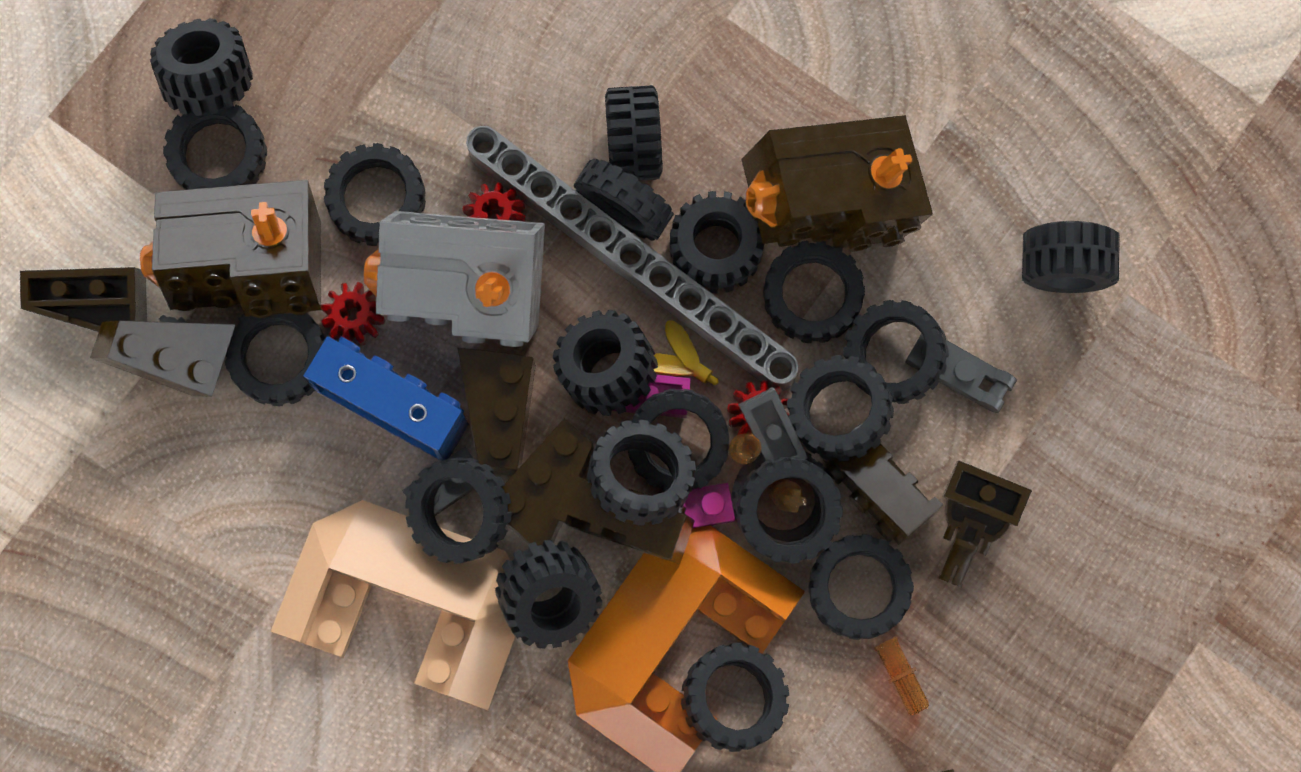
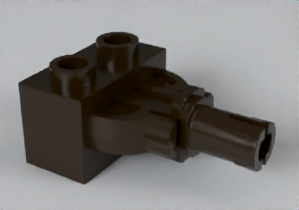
(980, 509)

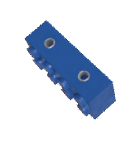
(387, 399)

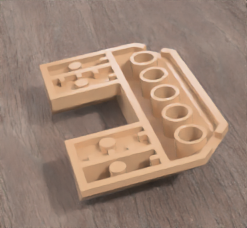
(376, 549)

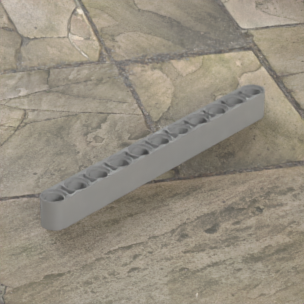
(622, 241)

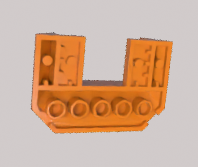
(642, 622)

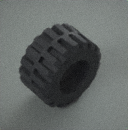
(201, 66)
(634, 130)
(723, 213)
(1070, 257)
(590, 342)
(557, 617)

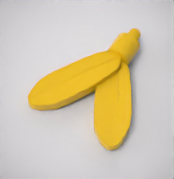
(686, 359)

